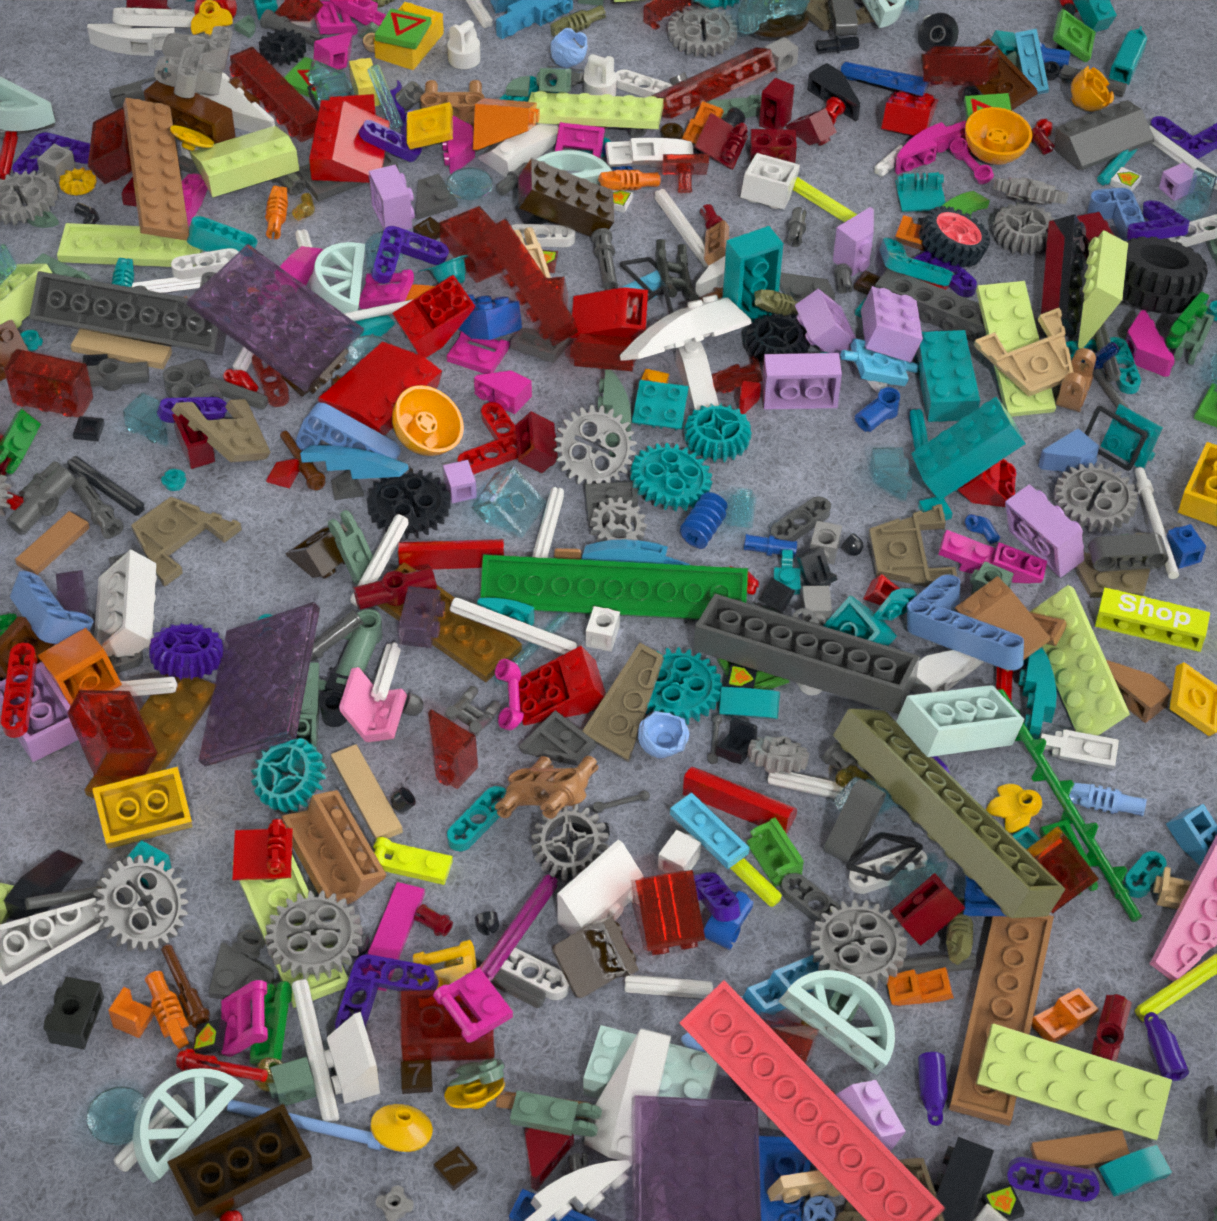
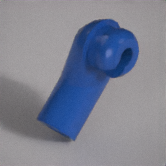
(982, 526)

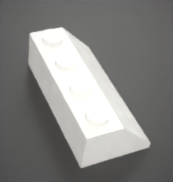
(126, 605)

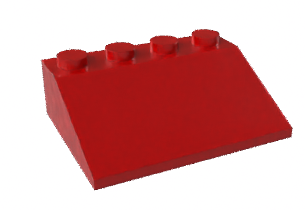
(337, 147)
(377, 381)

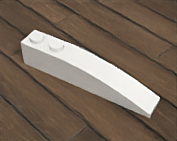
(688, 325)

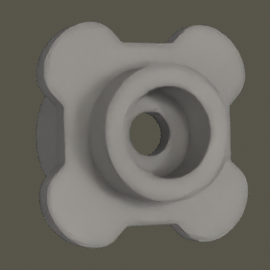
(391, 1212)

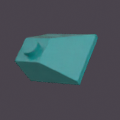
(859, 621)

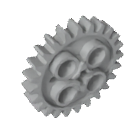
(686, 31)
(1030, 190)
(35, 191)
(603, 425)
(1111, 507)
(119, 916)
(859, 943)
(315, 957)

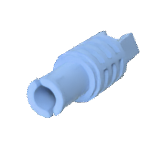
(1106, 799)

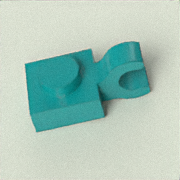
(786, 574)

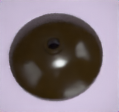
(783, 26)

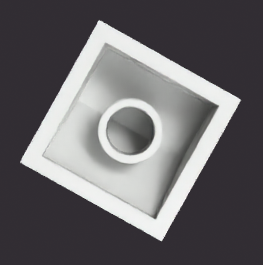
(769, 181)
(352, 1061)

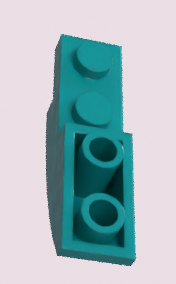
(1040, 689)

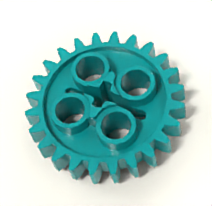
(670, 476)
(685, 686)

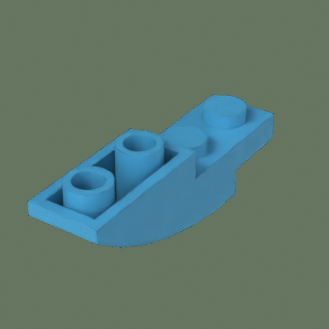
(527, 12)
(629, 551)

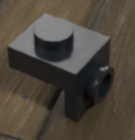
(815, 568)
(736, 743)

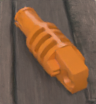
(628, 179)
(276, 211)
(167, 1009)

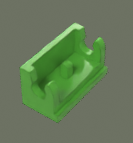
(774, 851)

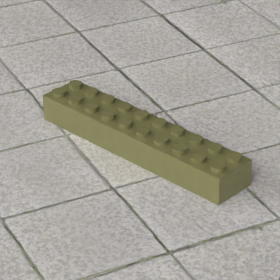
(949, 814)

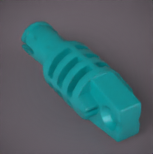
(123, 273)

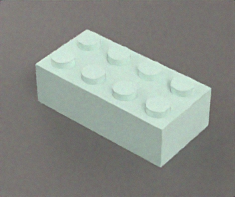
(959, 720)
(685, 1073)

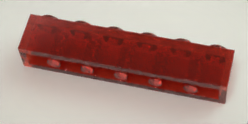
(716, 81)
(275, 93)
(529, 283)

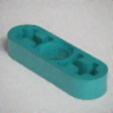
(475, 831)

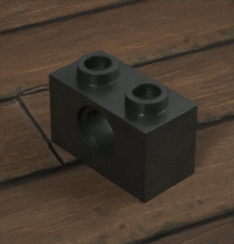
(74, 1029)

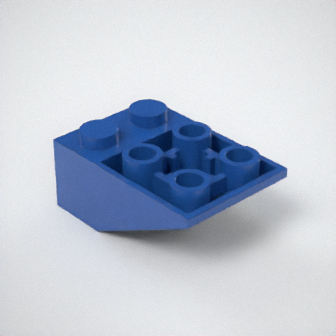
(492, 318)

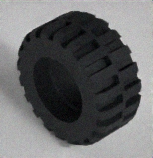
(1162, 275)

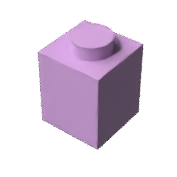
(1176, 181)
(460, 481)

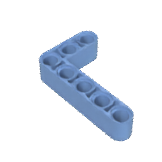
(934, 619)

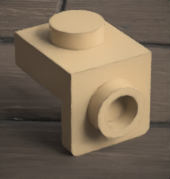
(1170, 889)

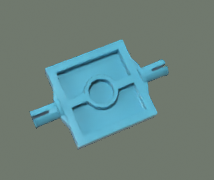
(878, 366)

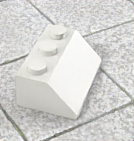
(598, 890)

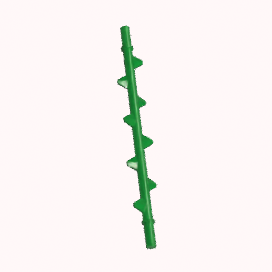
(1087, 831)

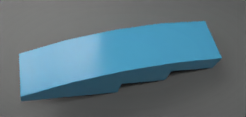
(360, 462)
(766, 994)

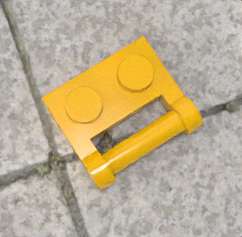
(451, 974)

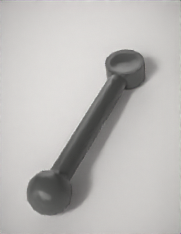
(712, 758)
(599, 807)

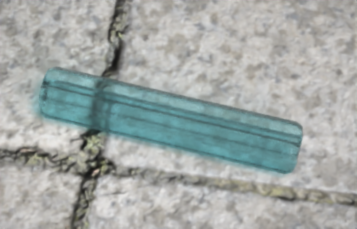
(385, 97)

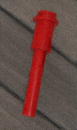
(190, 1060)

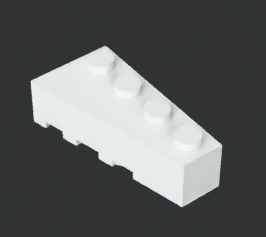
(43, 935)

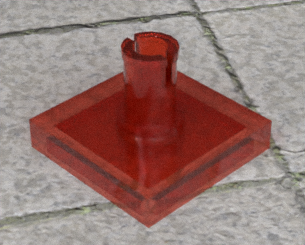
(685, 166)

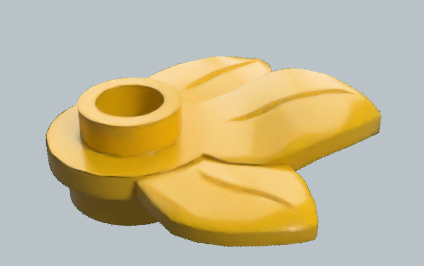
(206, 22)
(1011, 806)

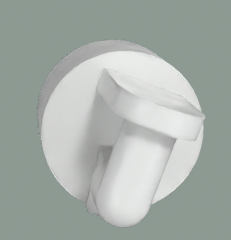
(463, 46)
(599, 76)

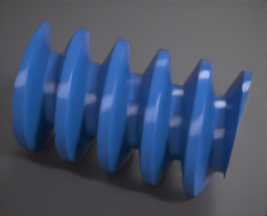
(704, 520)

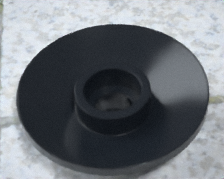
(933, 27)

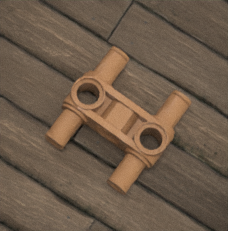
(461, 102)
(547, 787)

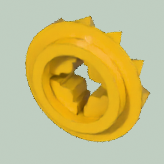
(77, 187)

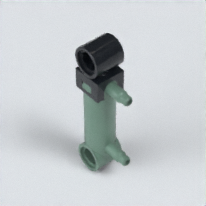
(356, 654)

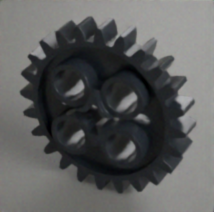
(421, 492)

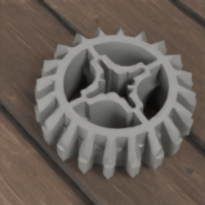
(1022, 228)
(559, 843)

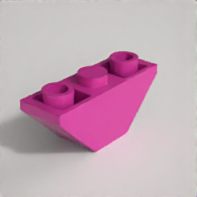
(460, 148)
(1148, 346)

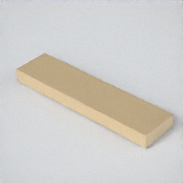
(121, 348)
(366, 793)

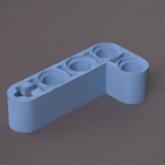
(1116, 205)
(339, 429)
(44, 612)

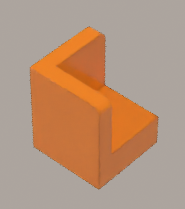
(909, 234)
(130, 1015)

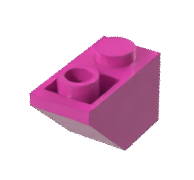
(334, 50)
(505, 388)

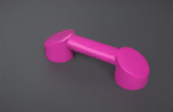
(961, 151)
(510, 672)

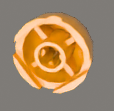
(1090, 90)

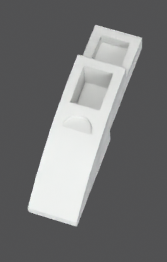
(128, 40)
(644, 151)
(581, 1188)

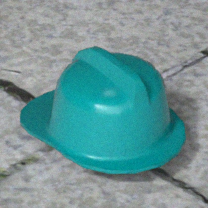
(452, 267)

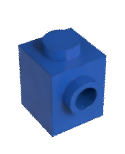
(1186, 546)

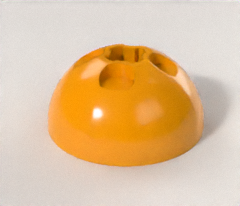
(997, 135)
(427, 421)

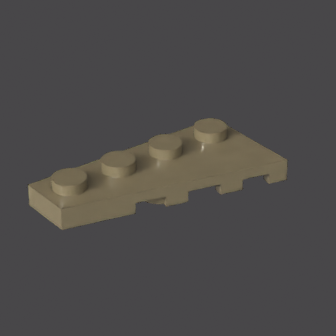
(625, 704)

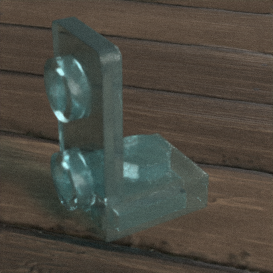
(1198, 196)

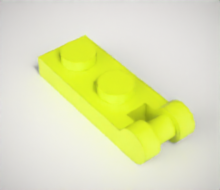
(413, 861)

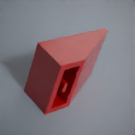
(909, 112)
(611, 312)
(434, 316)
(562, 685)

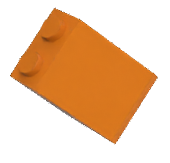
(502, 119)
(79, 665)

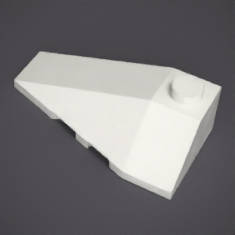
(245, 114)
(514, 151)
(637, 1074)

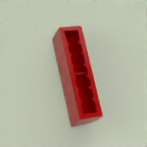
(448, 554)
(737, 799)

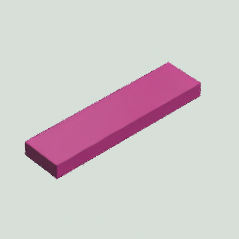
(396, 924)

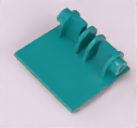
(918, 193)
(660, 405)
(1124, 441)

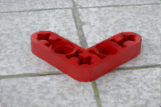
(502, 440)

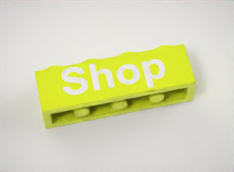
(1152, 619)

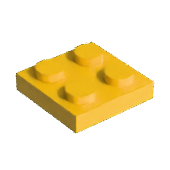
(430, 125)
(1194, 699)

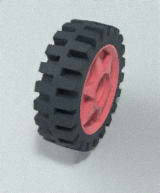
(954, 236)

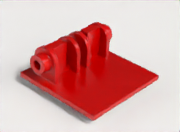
(263, 853)

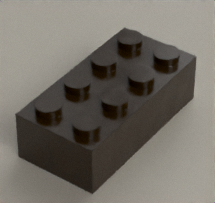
(565, 198)
(240, 1165)

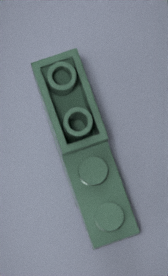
(614, 398)
(309, 717)

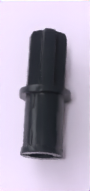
(837, 44)

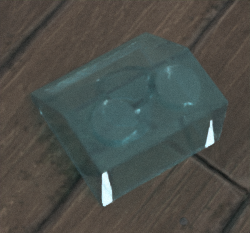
(509, 502)

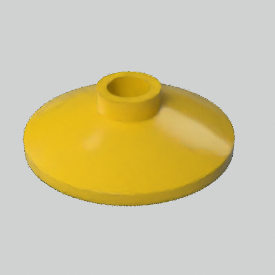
(191, 138)
(473, 1094)
(401, 1127)

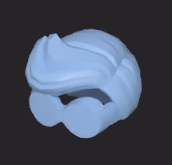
(566, 51)
(663, 734)

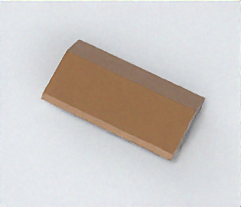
(334, 848)

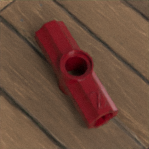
(393, 588)
(1111, 1025)

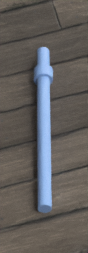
(311, 1124)

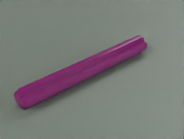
(518, 926)

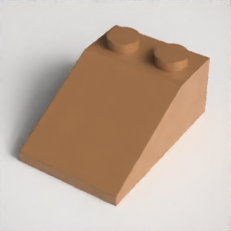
(1001, 608)

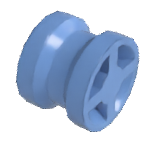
(817, 1208)

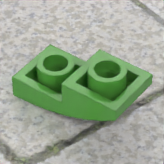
(968, 202)

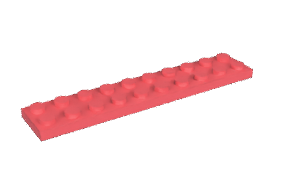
(807, 1110)

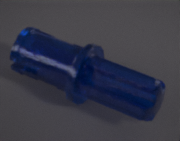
(1104, 355)

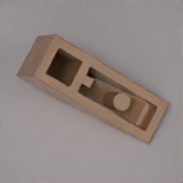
(1140, 691)

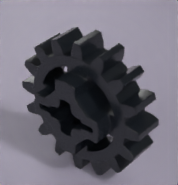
(282, 47)

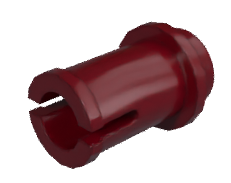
(1042, 140)
(710, 217)
(438, 923)

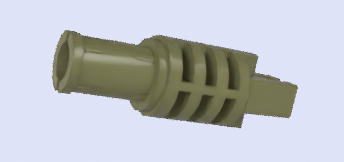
(578, 20)
(776, 302)
(959, 937)

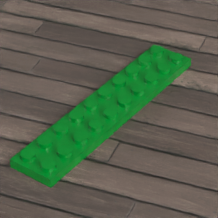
(620, 586)

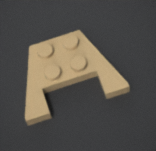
(1037, 364)

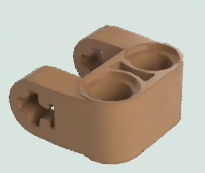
(1076, 384)

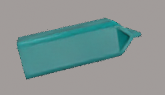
(1128, 56)

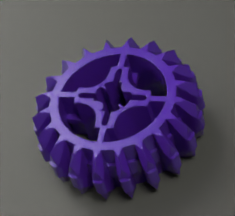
(186, 651)

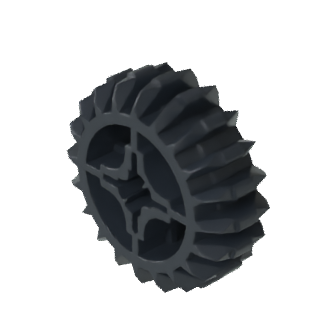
(775, 336)

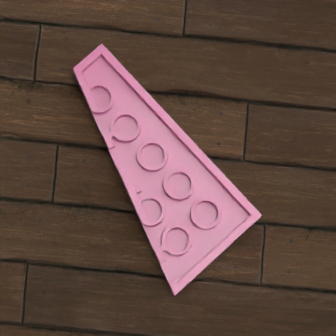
(1194, 924)

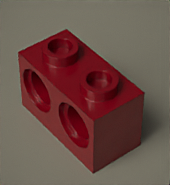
(774, 143)

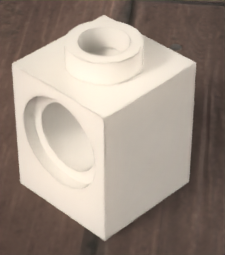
(602, 628)
(679, 853)

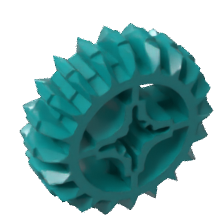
(717, 432)
(290, 790)

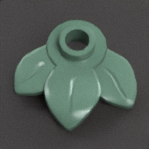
(486, 1071)

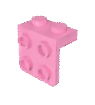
(370, 718)

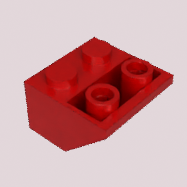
(992, 486)

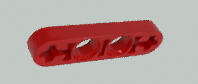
(22, 689)

